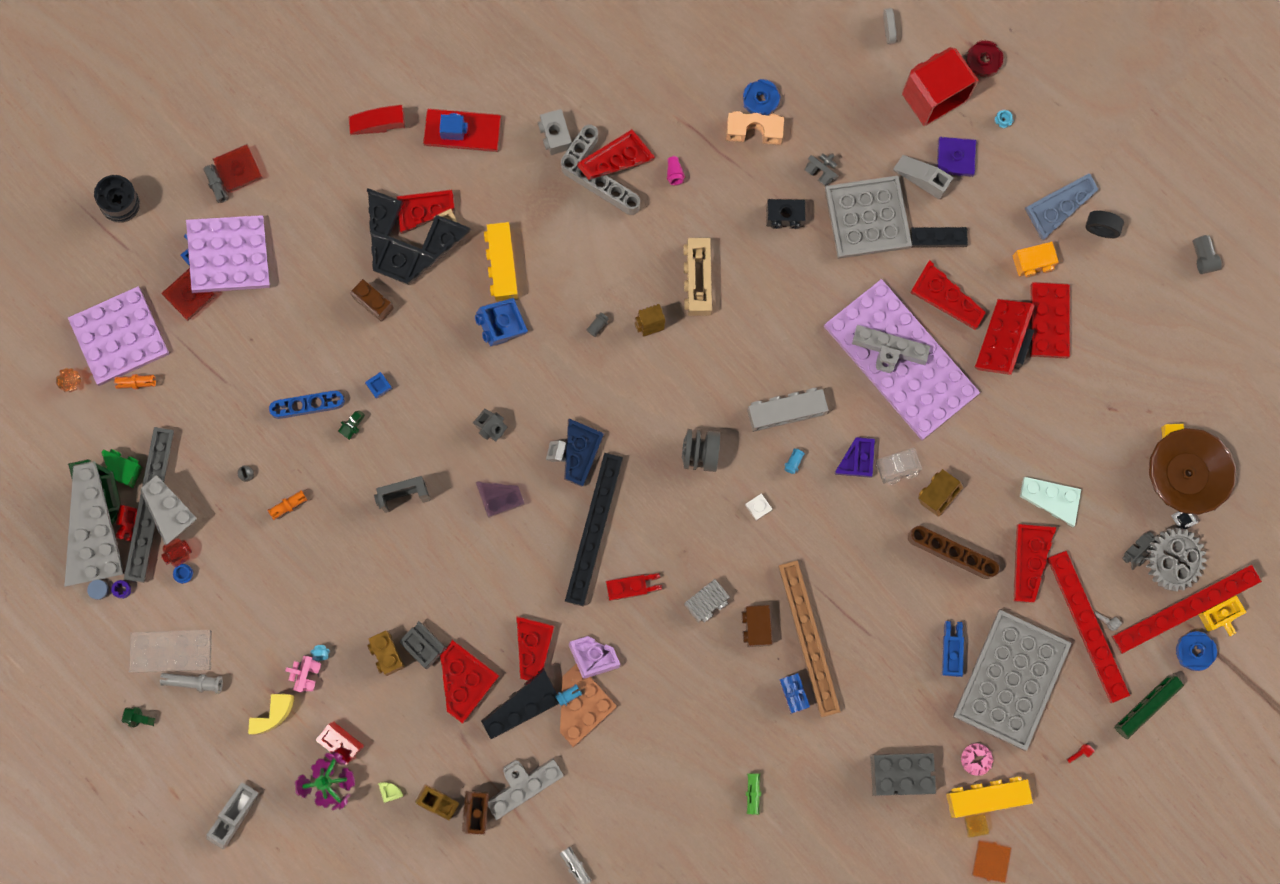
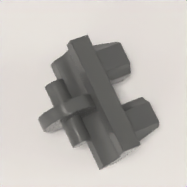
(814, 164)

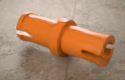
(135, 381)
(287, 505)

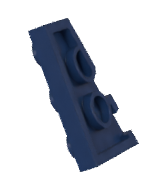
(580, 451)

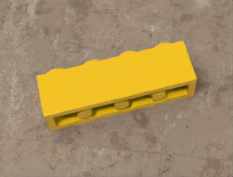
(502, 261)
(989, 798)

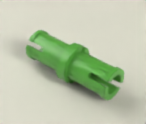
(753, 793)

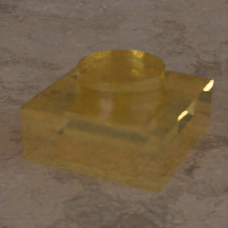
(976, 825)

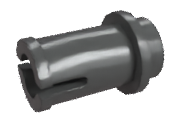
(597, 324)

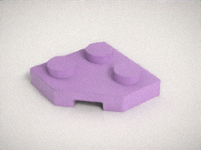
(593, 657)

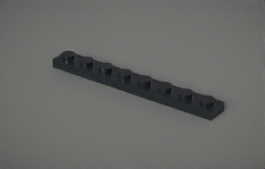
(593, 529)

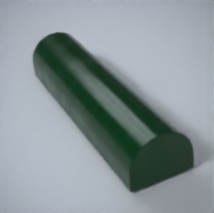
(1148, 706)

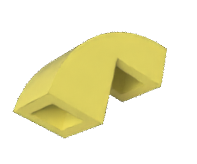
(279, 710)

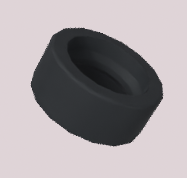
(1104, 224)

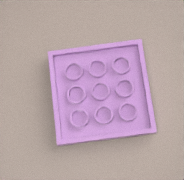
(227, 254)
(118, 336)

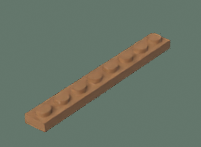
(809, 639)

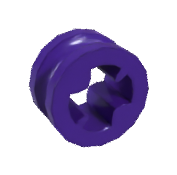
(125, 593)

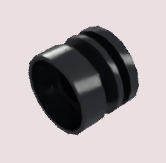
(116, 188)

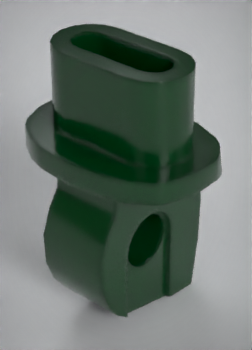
(349, 427)
(134, 717)

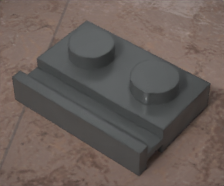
(422, 645)

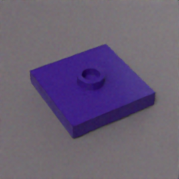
(956, 156)

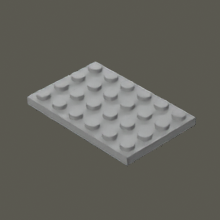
(1012, 680)

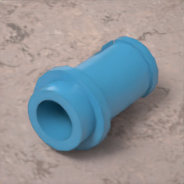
(794, 461)
(567, 696)

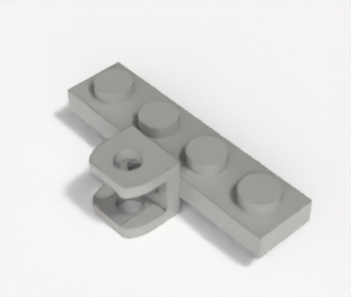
(890, 348)
(522, 785)

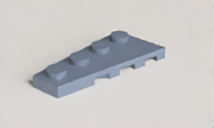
(1056, 207)

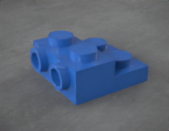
(500, 322)

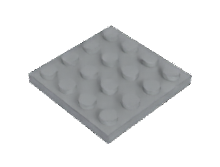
(868, 217)

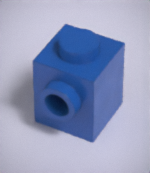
(452, 127)

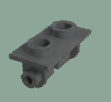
(1137, 556)

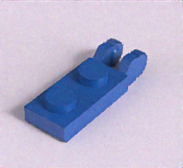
(953, 651)

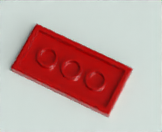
(481, 133)

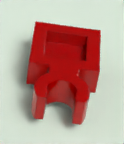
(126, 519)

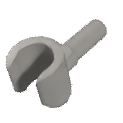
(1112, 624)

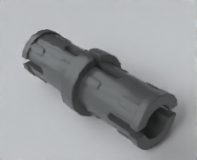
(215, 183)

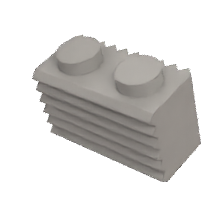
(706, 601)

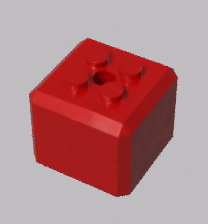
(939, 85)

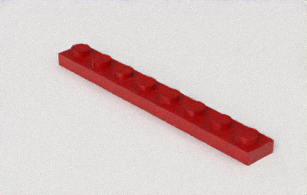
(1186, 609)
(1088, 627)

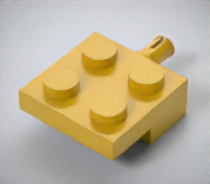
(1223, 615)

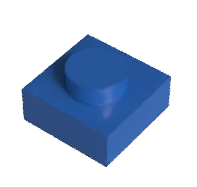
(378, 385)

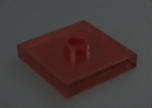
(237, 168)
(183, 299)

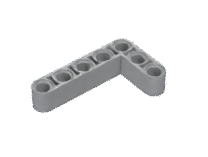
(611, 186)

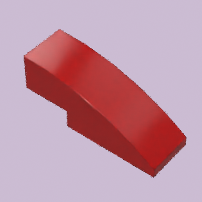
(377, 120)

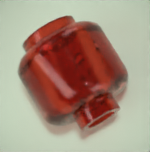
(176, 552)

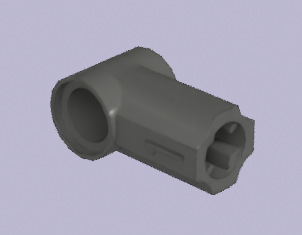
(1207, 259)

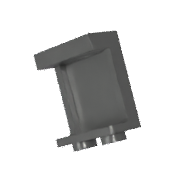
(401, 489)

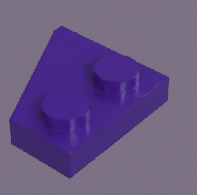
(858, 459)

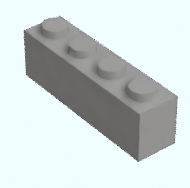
(787, 410)

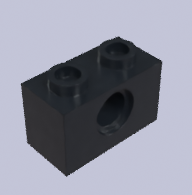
(794, 207)

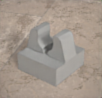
(556, 451)

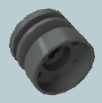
(701, 450)

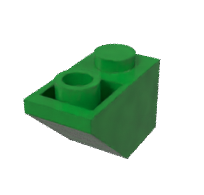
(125, 470)

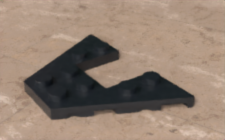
(399, 259)

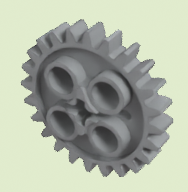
(1167, 575)

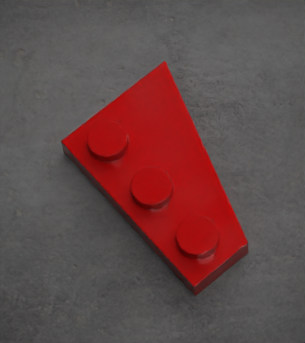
(423, 207)
(533, 646)

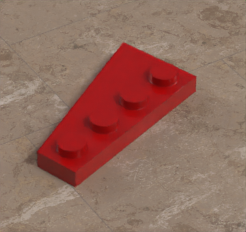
(616, 156)
(943, 294)
(1030, 559)

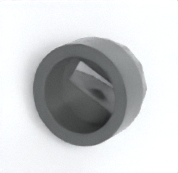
(249, 471)

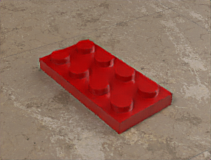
(1050, 320)
(1004, 336)

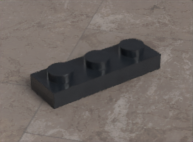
(938, 237)

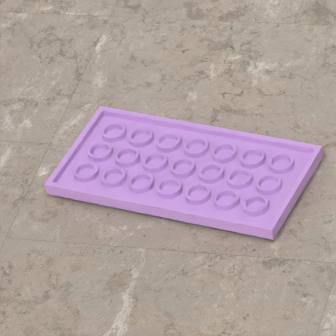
(918, 392)

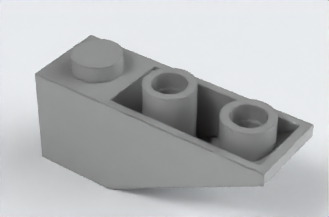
(924, 175)

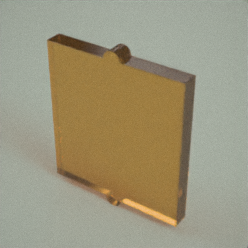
(991, 861)

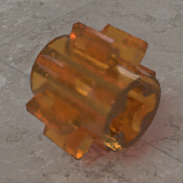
(68, 380)

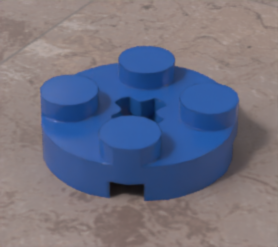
(757, 88)
(1203, 643)

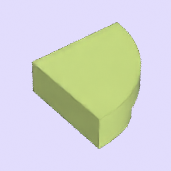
(390, 791)

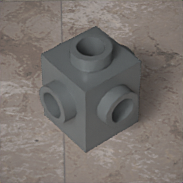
(490, 425)

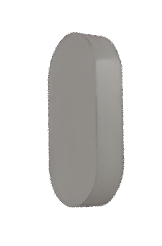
(889, 24)

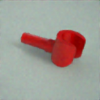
(1085, 749)

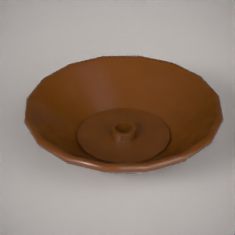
(1206, 460)

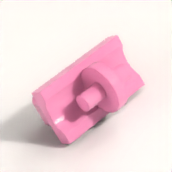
(302, 683)

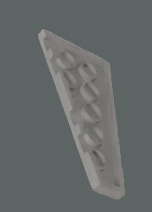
(91, 538)

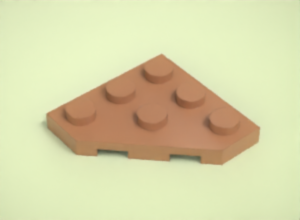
(585, 711)

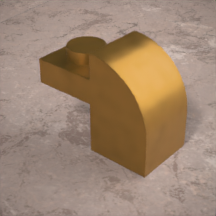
(436, 802)

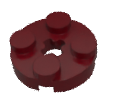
(981, 68)

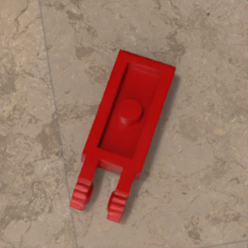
(631, 586)

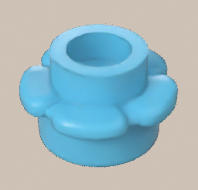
(1004, 114)
(320, 653)

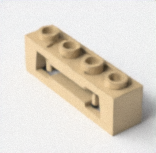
(698, 307)

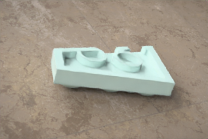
(1052, 497)

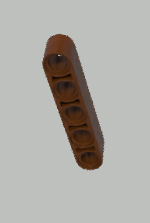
(962, 552)

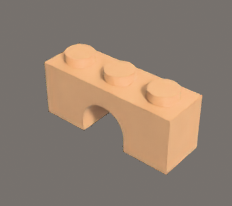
(769, 126)

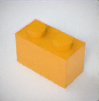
(1035, 259)

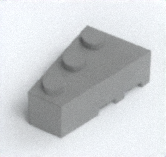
(166, 509)

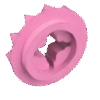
(968, 756)

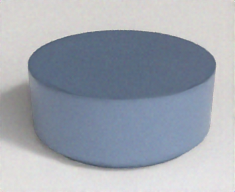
(98, 589)

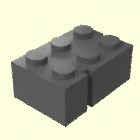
(903, 774)

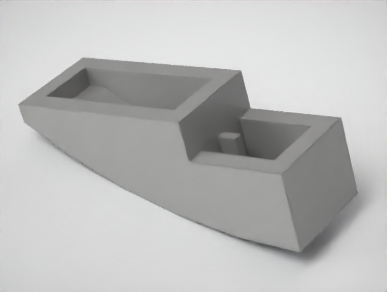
(232, 816)

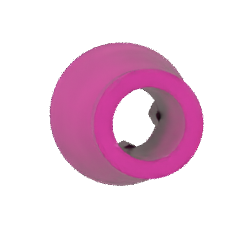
(674, 171)

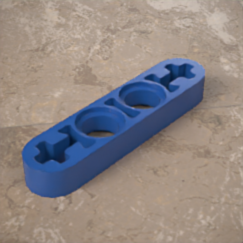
(306, 401)

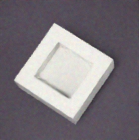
(758, 507)

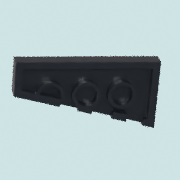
(531, 700)

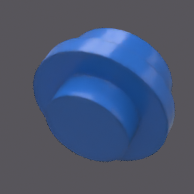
(182, 573)

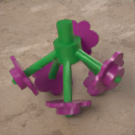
(323, 782)

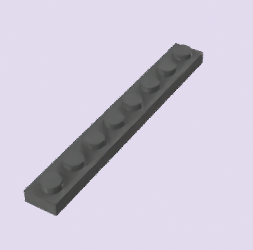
(144, 523)

